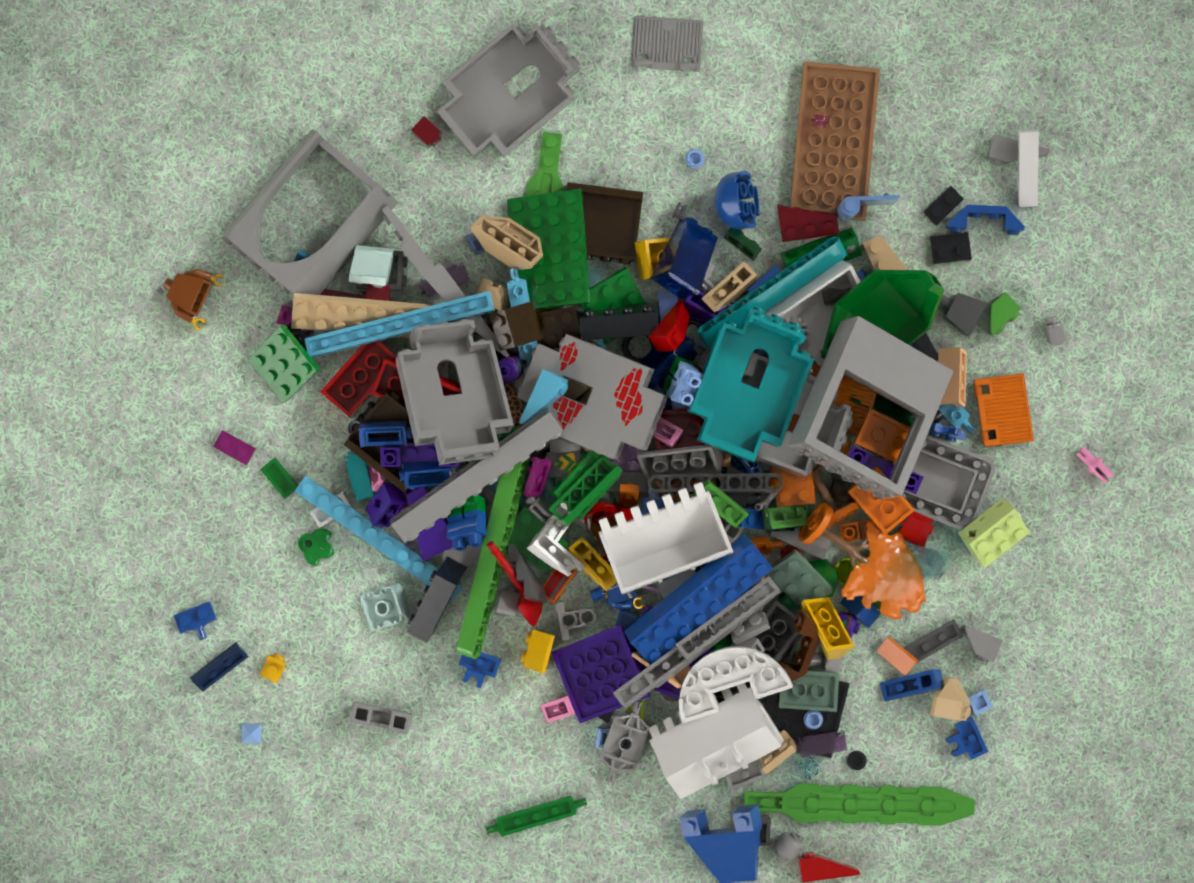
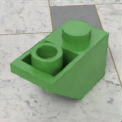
(1001, 311)

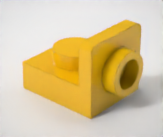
(274, 667)

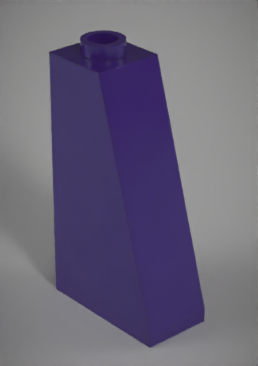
(433, 540)

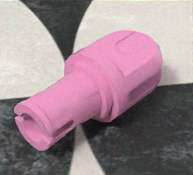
(1093, 463)

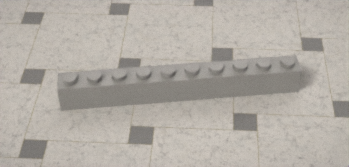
(476, 475)

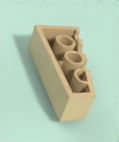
(881, 255)

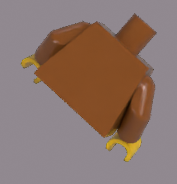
(189, 292)

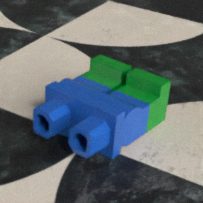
(467, 523)

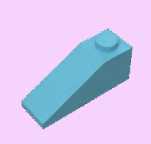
(545, 393)

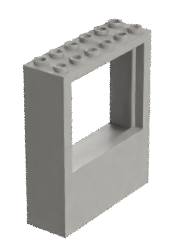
(888, 369)

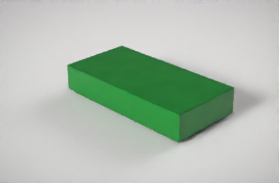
(279, 478)

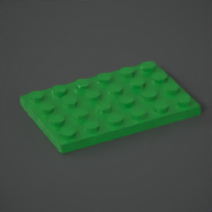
(562, 272)

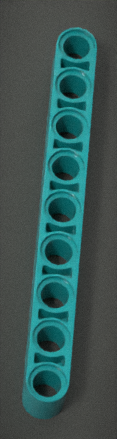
(778, 287)

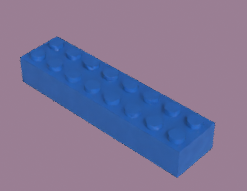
(698, 600)

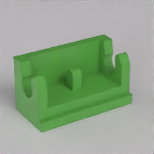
(784, 517)

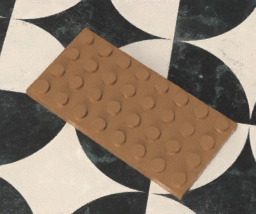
(836, 158)

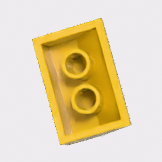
(829, 627)

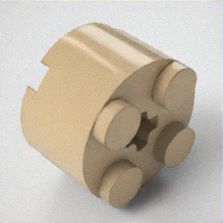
(498, 293)

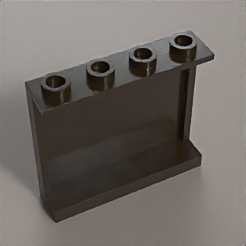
(610, 221)
(389, 408)

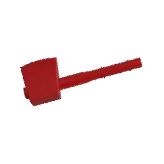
(914, 528)
(529, 609)

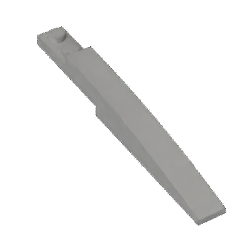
(436, 276)
(697, 643)

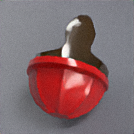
(591, 519)

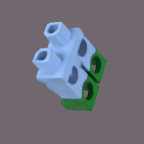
(683, 381)

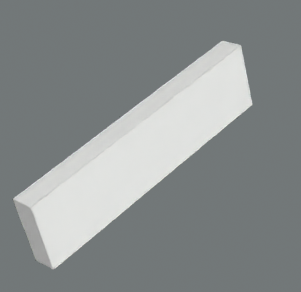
(1028, 168)

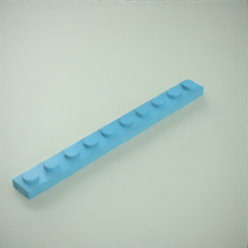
(399, 324)
(365, 530)

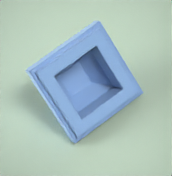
(251, 733)

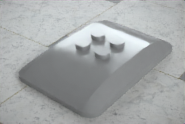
(952, 483)

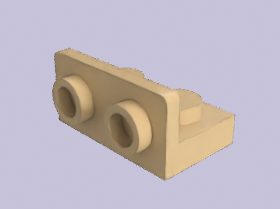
(777, 756)

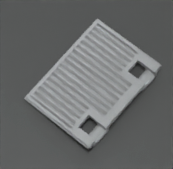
(667, 43)

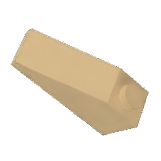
(730, 287)

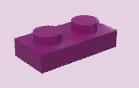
(234, 447)

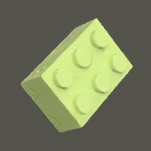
(994, 532)

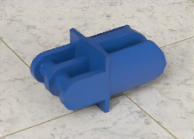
(747, 467)

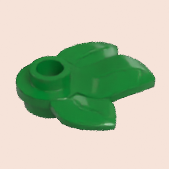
(319, 546)

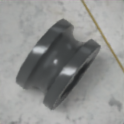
(679, 211)

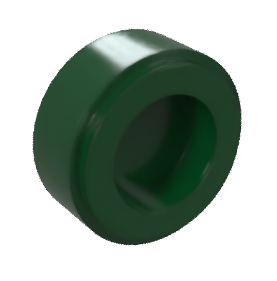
(786, 601)

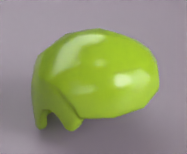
(843, 568)

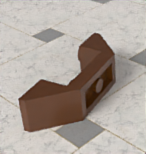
(809, 644)

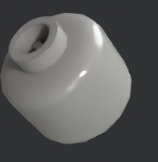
(788, 845)

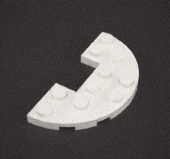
(727, 669)

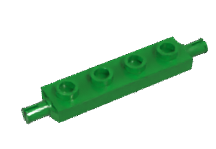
(536, 815)

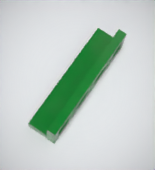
(846, 236)
(590, 495)

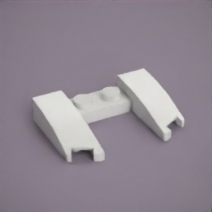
(547, 548)

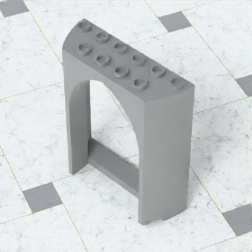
(318, 270)

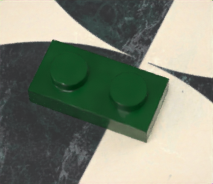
(742, 243)

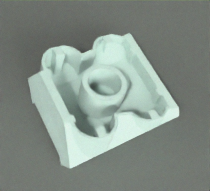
(371, 265)
(385, 607)

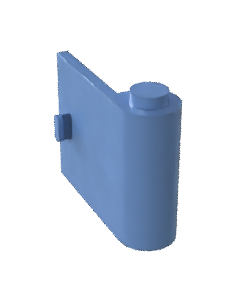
(851, 205)

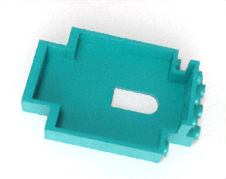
(737, 413)

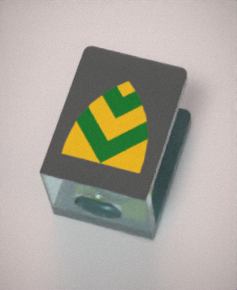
(562, 462)

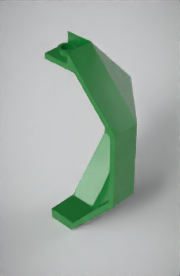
(891, 300)

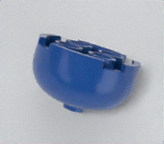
(730, 209)

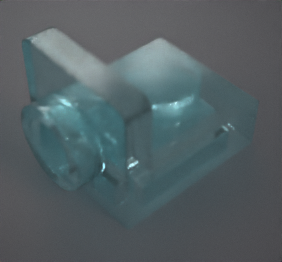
(596, 274)

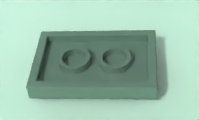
(799, 579)
(812, 692)

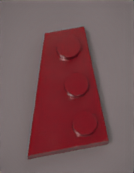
(805, 224)

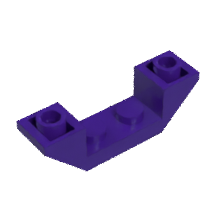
(396, 454)
(871, 461)

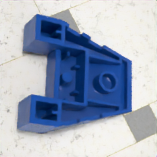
(726, 852)

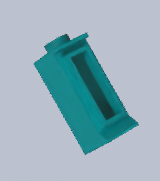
(359, 477)

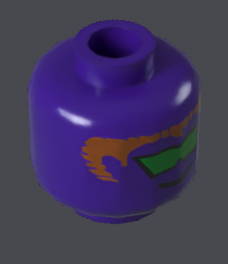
(510, 368)
(850, 623)

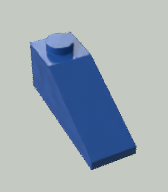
(912, 685)

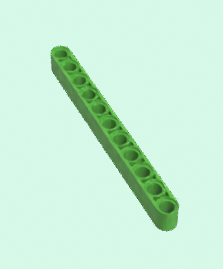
(488, 568)

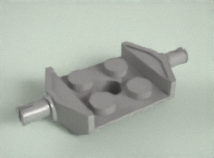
(624, 726)

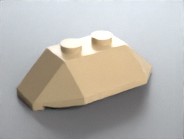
(508, 241)

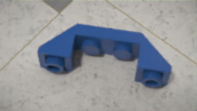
(1010, 221)

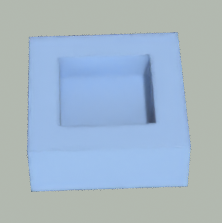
(979, 702)

